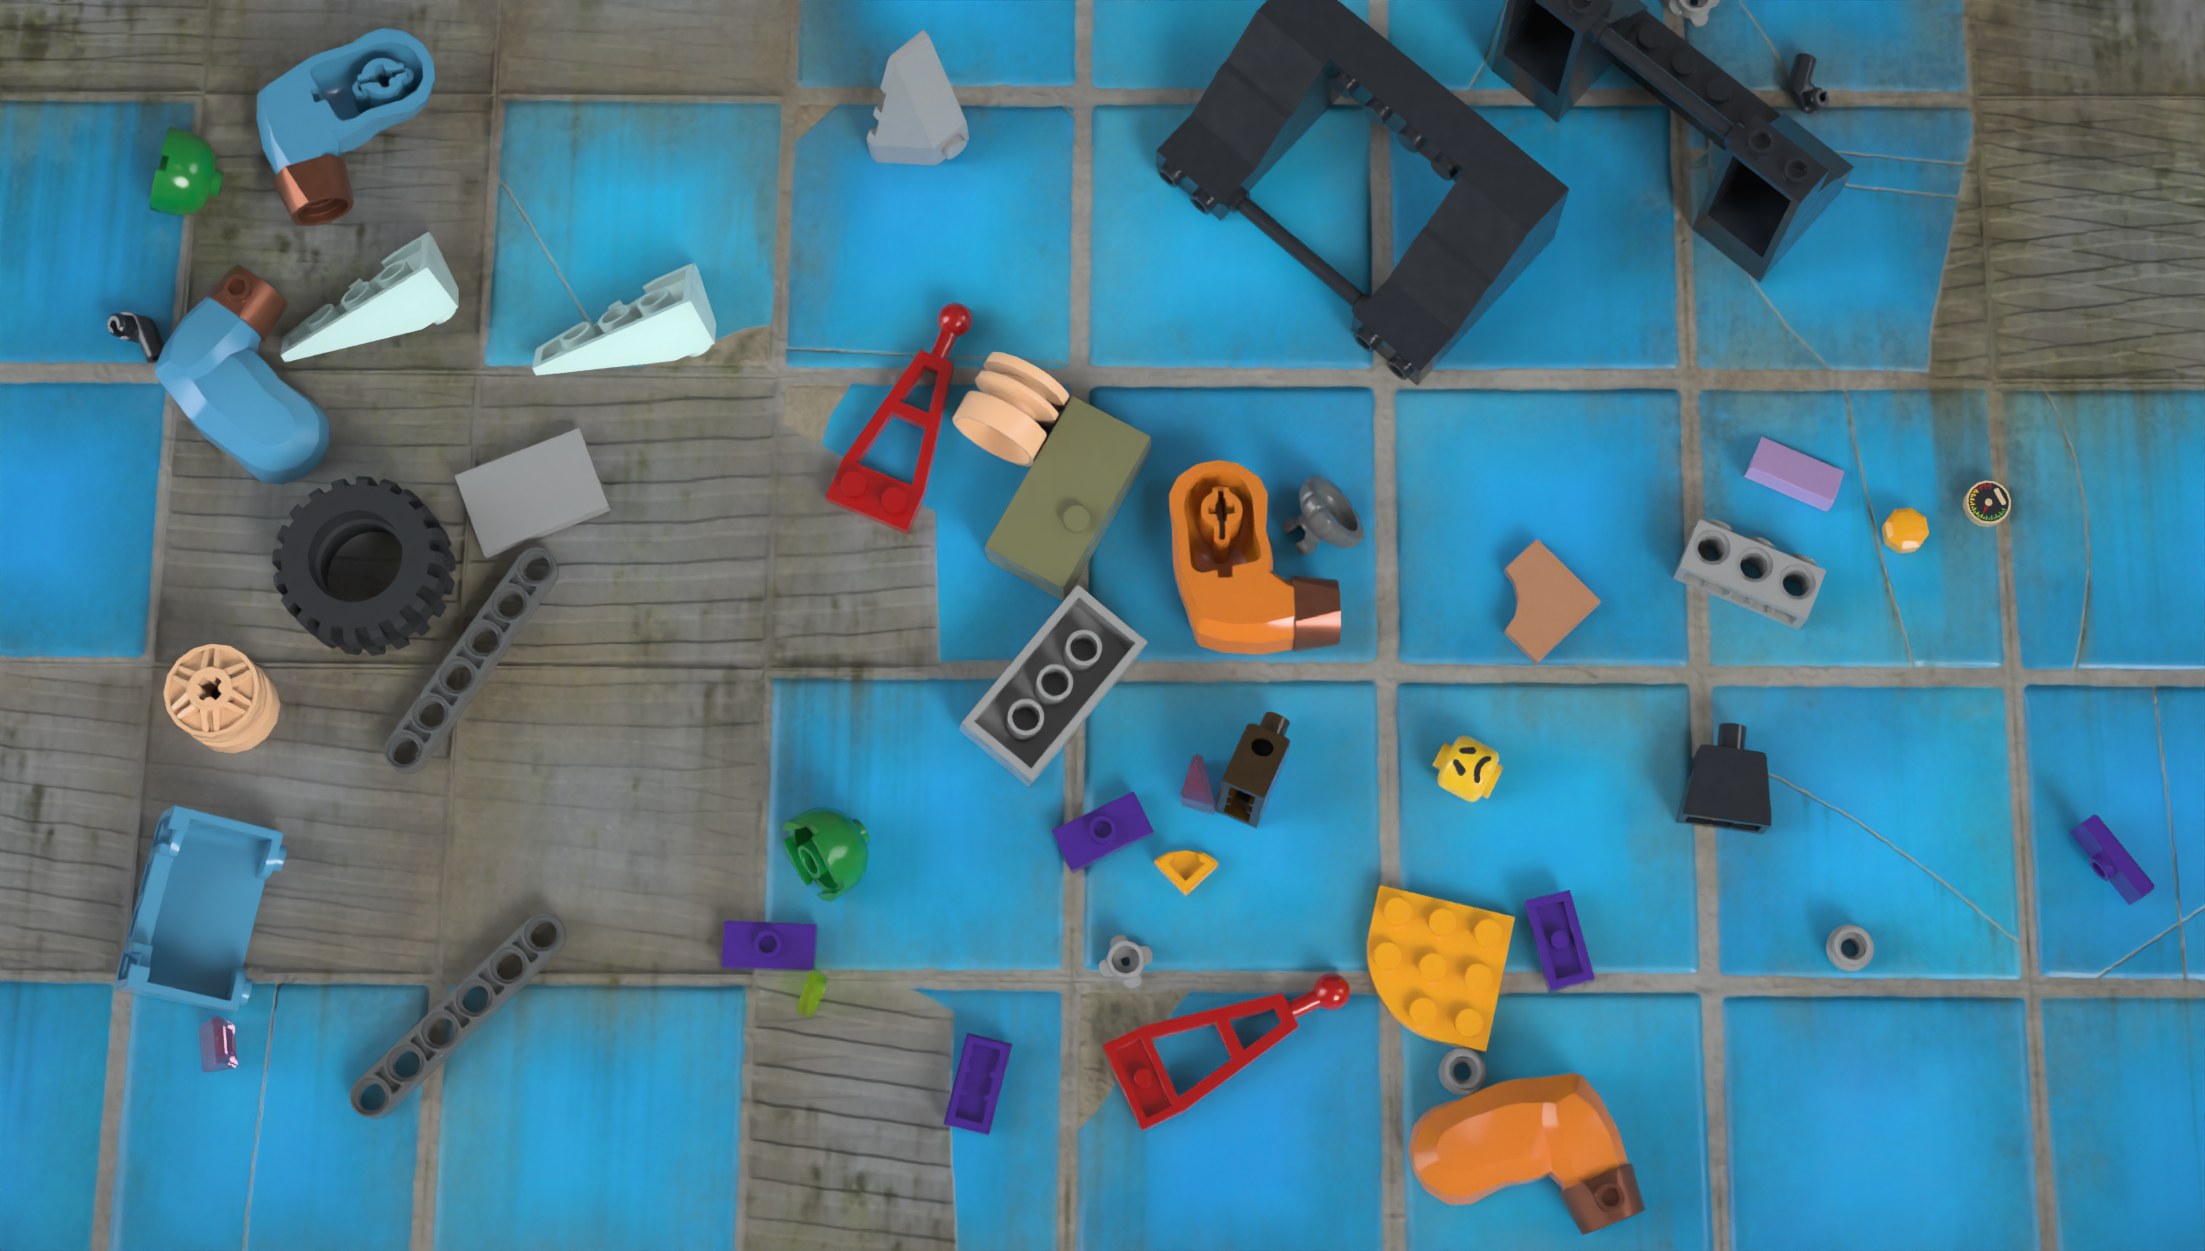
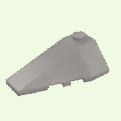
(920, 112)

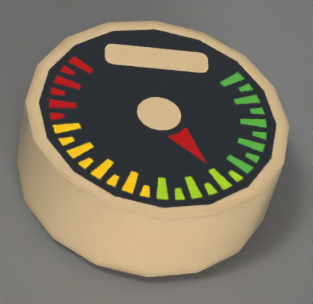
(1986, 503)

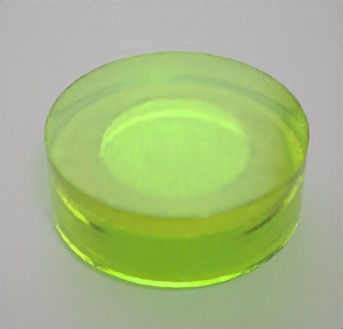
(812, 994)

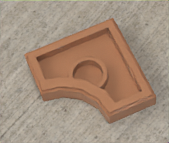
(1548, 601)

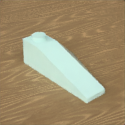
(401, 299)
(655, 328)

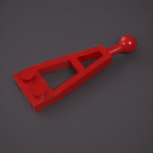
(875, 493)
(1143, 1073)

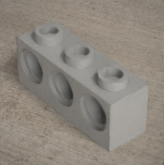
(1727, 581)

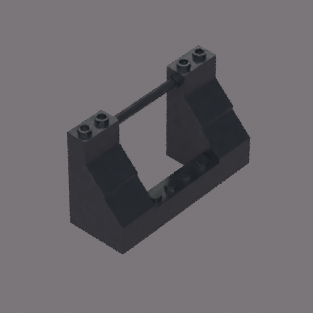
(1280, 82)
(1772, 168)

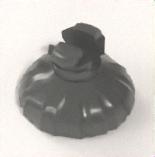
(1324, 517)

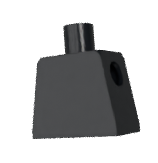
(1727, 785)

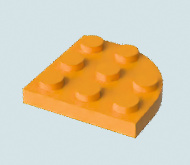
(1438, 965)

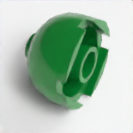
(185, 174)
(827, 849)

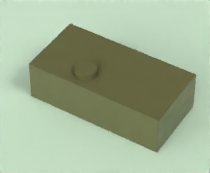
(1068, 498)

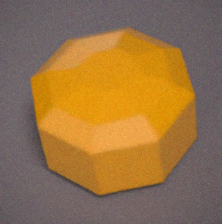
(1905, 530)

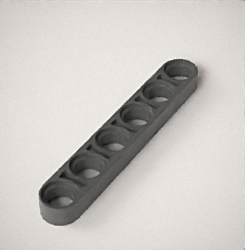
(465, 655)
(464, 1021)

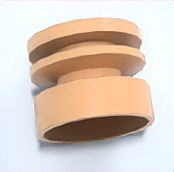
(1011, 408)
(241, 713)

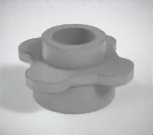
(1696, 14)
(1121, 949)

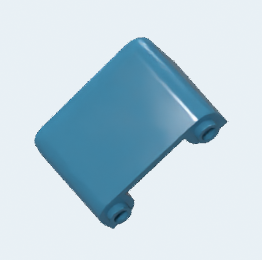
(198, 909)

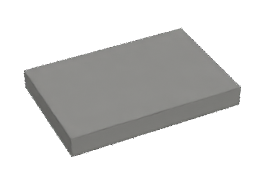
(532, 493)

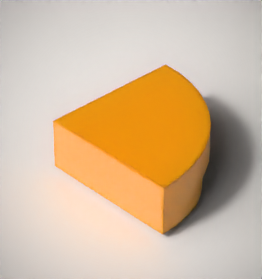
(1186, 868)

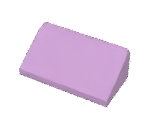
(1794, 474)

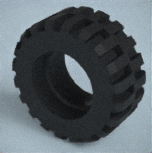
(331, 522)

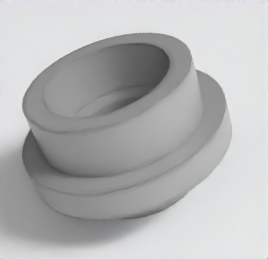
(1859, 938)
(1472, 1061)

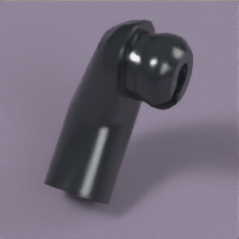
(1801, 89)
(139, 330)

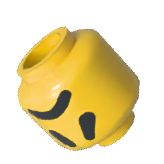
(1468, 768)

